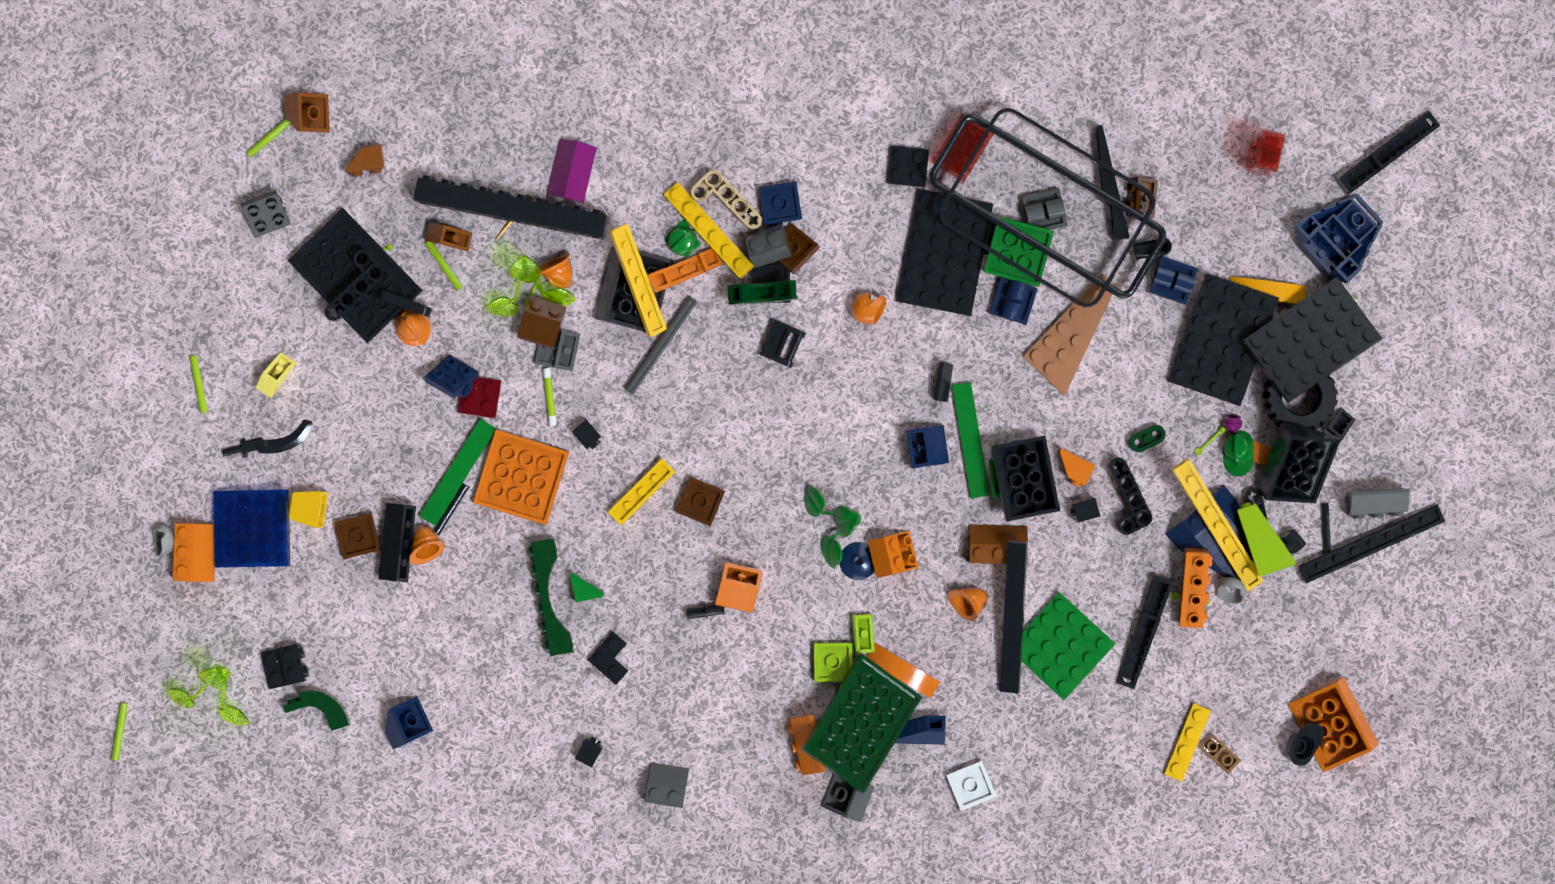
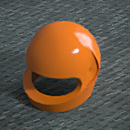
(868, 310)

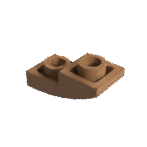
(1220, 754)

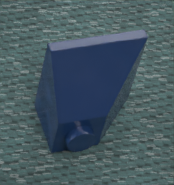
(406, 723)

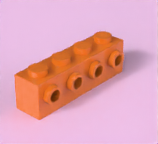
(1193, 587)

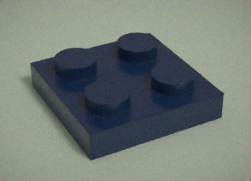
(780, 203)

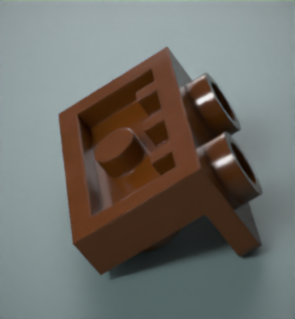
(1138, 199)

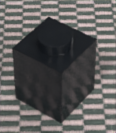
(587, 435)
(1085, 510)
(589, 751)

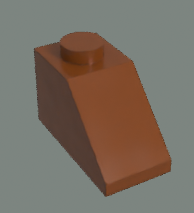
(448, 236)

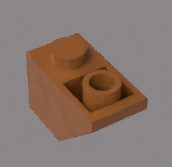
(369, 159)

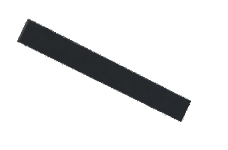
(1371, 543)
(1013, 616)

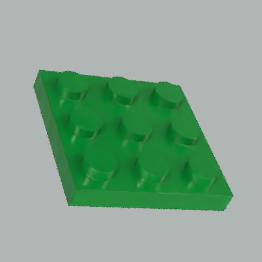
(1019, 252)

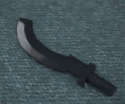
(271, 446)

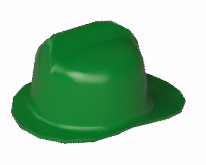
(682, 239)
(1239, 453)

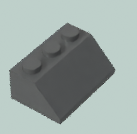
(1378, 502)

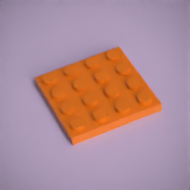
(521, 477)

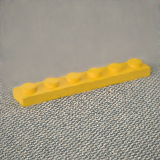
(709, 230)
(637, 280)

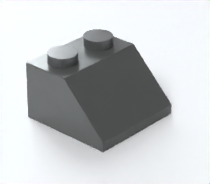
(768, 245)
(666, 785)
(845, 799)

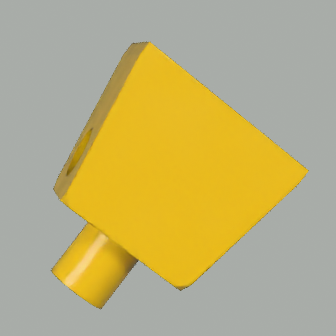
(309, 508)

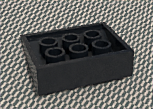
(616, 300)
(1297, 464)
(1025, 478)

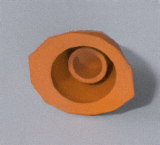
(558, 271)
(412, 328)
(425, 546)
(968, 602)

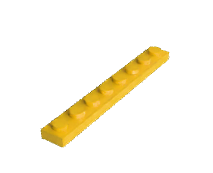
(1217, 524)

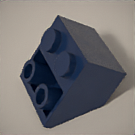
(927, 446)

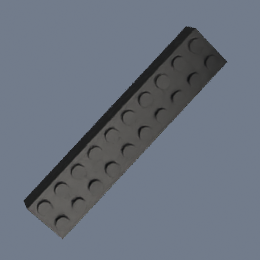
(511, 208)

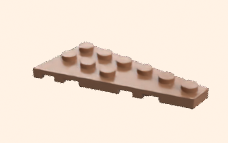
(1065, 343)

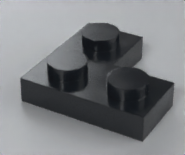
(605, 659)

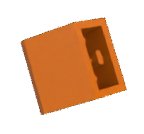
(893, 554)
(738, 587)

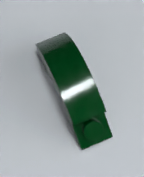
(762, 292)
(328, 704)

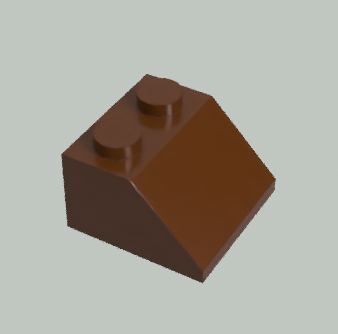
(541, 322)

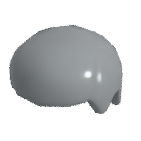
(167, 540)
(1238, 594)

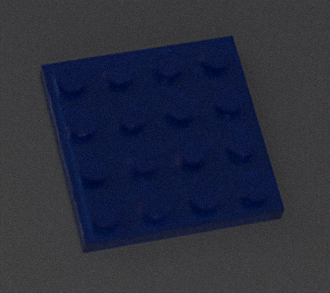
(251, 528)

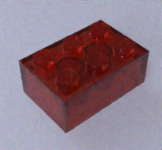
(962, 149)
(1266, 153)

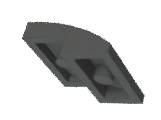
(562, 355)

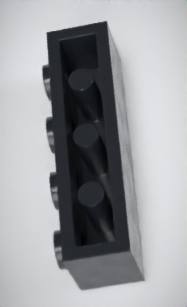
(397, 542)

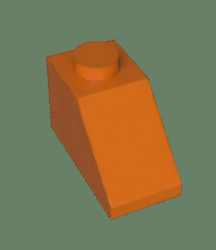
(1076, 468)

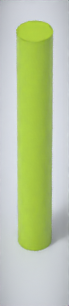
(269, 137)
(444, 266)
(198, 384)
(119, 731)

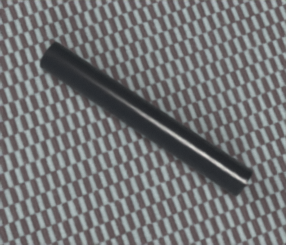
(451, 508)
(1326, 528)

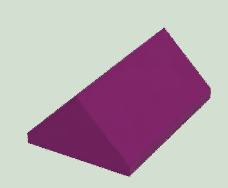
(571, 170)

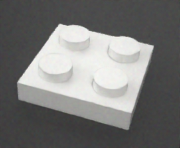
(971, 785)

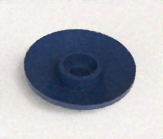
(848, 565)

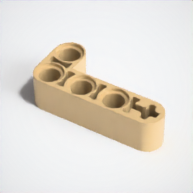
(729, 202)

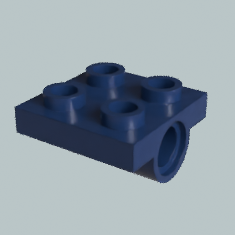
(1173, 280)
(1013, 301)
(452, 377)

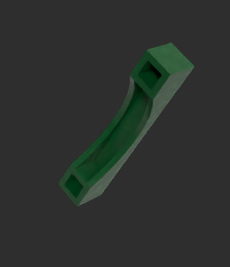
(558, 636)

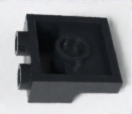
(284, 666)

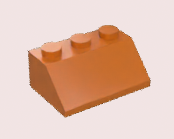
(194, 553)
(801, 728)

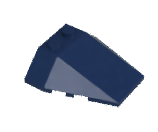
(1339, 237)
(1195, 534)

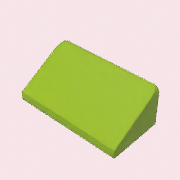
(862, 633)

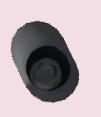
(1304, 743)

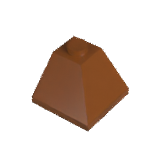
(308, 111)

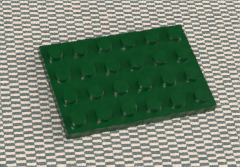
(861, 723)

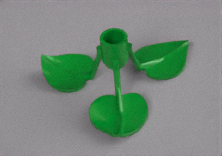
(845, 520)

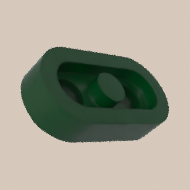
(1147, 438)

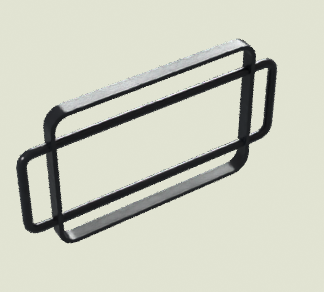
(1105, 285)

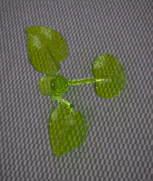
(527, 270)
(217, 678)

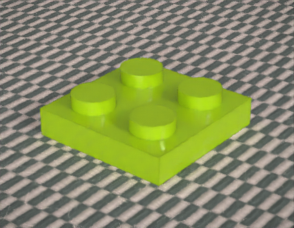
(832, 661)

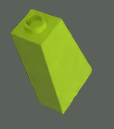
(1264, 544)

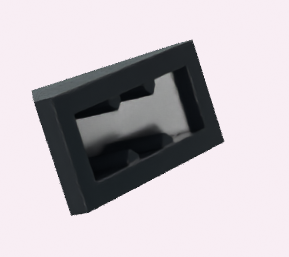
(1339, 424)

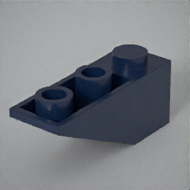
(924, 730)

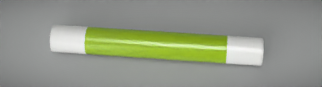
(549, 396)

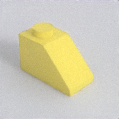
(275, 375)

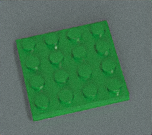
(1063, 646)

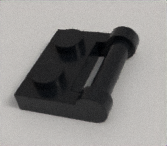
(776, 341)

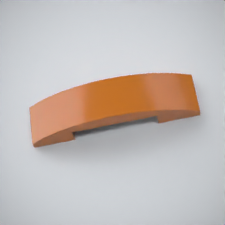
(684, 270)
(904, 671)

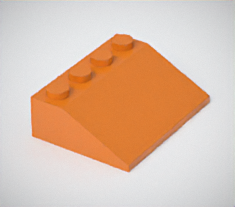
(1343, 723)

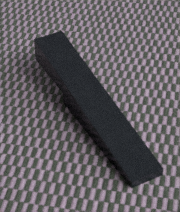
(1387, 153)
(1109, 184)
(1145, 630)

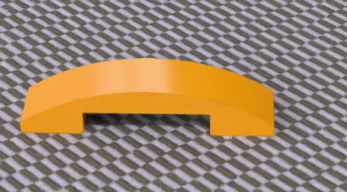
(1286, 292)

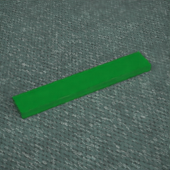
(970, 440)
(458, 472)

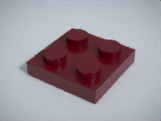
(482, 399)

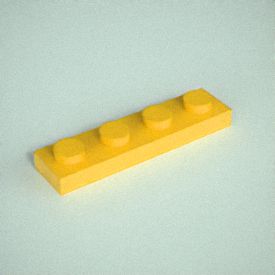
(641, 492)
(1187, 742)

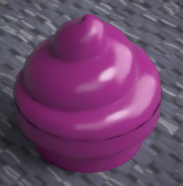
(1232, 423)

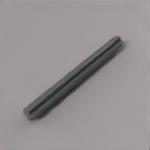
(660, 345)

